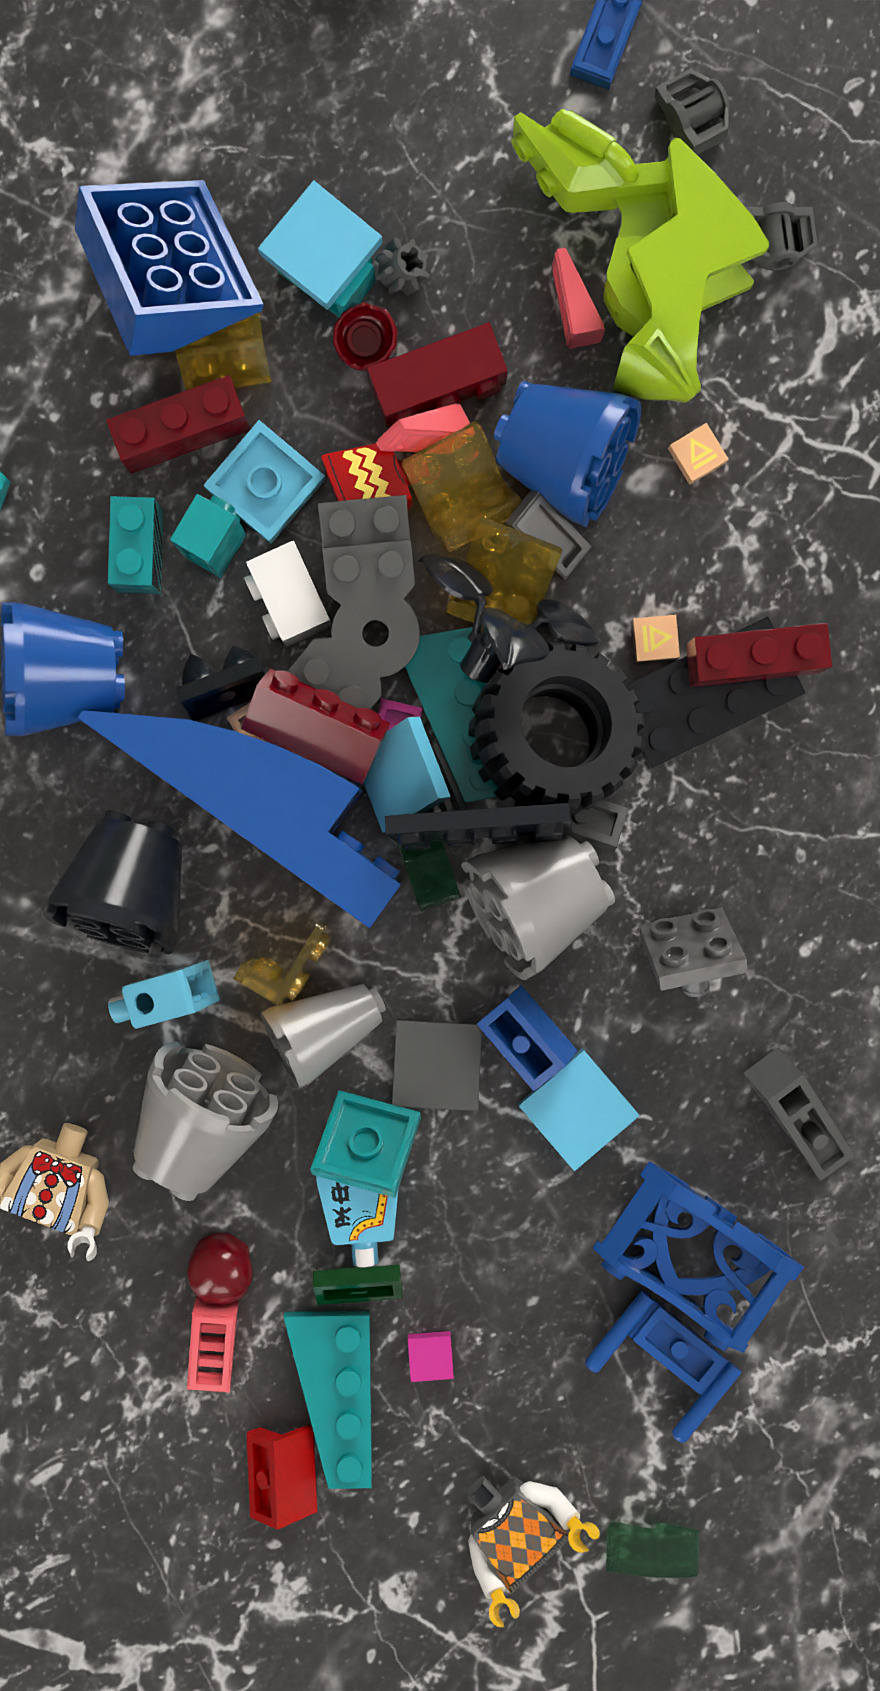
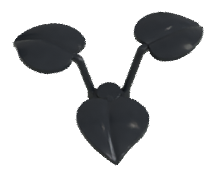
(504, 638)

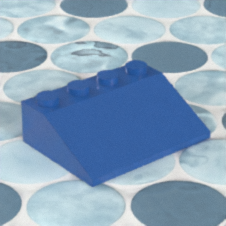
(163, 262)

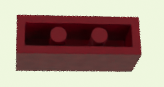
(439, 374)
(178, 424)
(759, 654)
(315, 725)

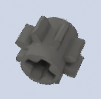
(401, 266)

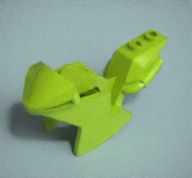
(674, 247)

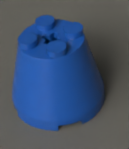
(568, 445)
(56, 668)

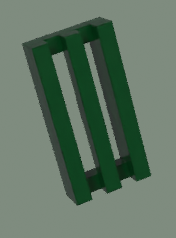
(357, 1284)

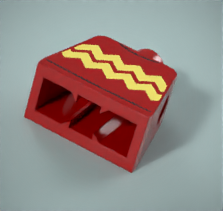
(366, 474)

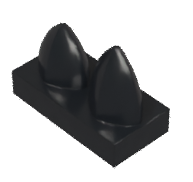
(209, 691)

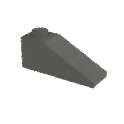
(799, 1113)

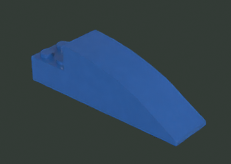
(264, 796)

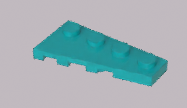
(448, 704)
(335, 1378)

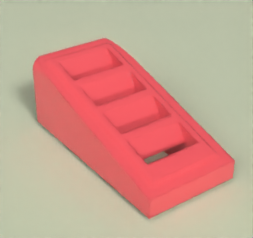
(578, 313)
(423, 429)
(218, 1320)

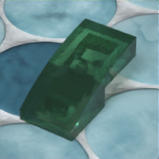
(430, 875)
(655, 1552)

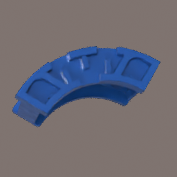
(756, 1257)

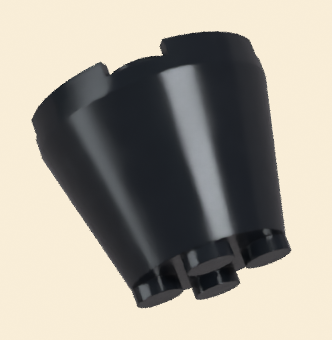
(123, 885)

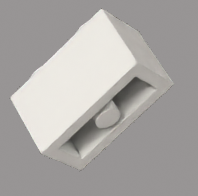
(288, 595)

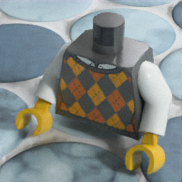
(517, 1534)

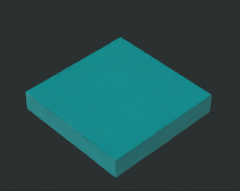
(366, 1143)

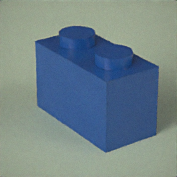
(527, 1038)

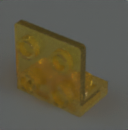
(230, 351)
(459, 485)
(515, 567)
(265, 975)

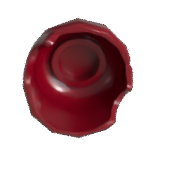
(365, 336)
(220, 1269)

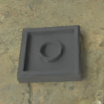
(437, 1065)

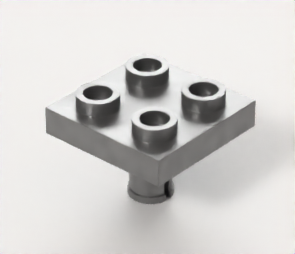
(692, 950)

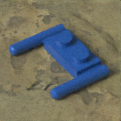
(678, 1350)

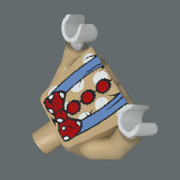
(57, 1187)

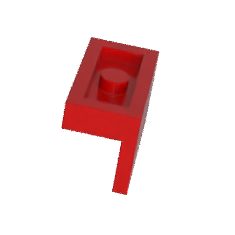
(281, 1475)

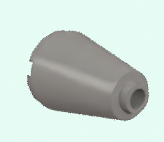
(321, 1029)

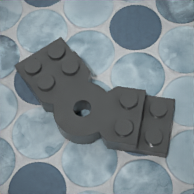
(369, 576)

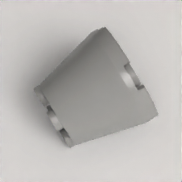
(536, 899)
(198, 1117)

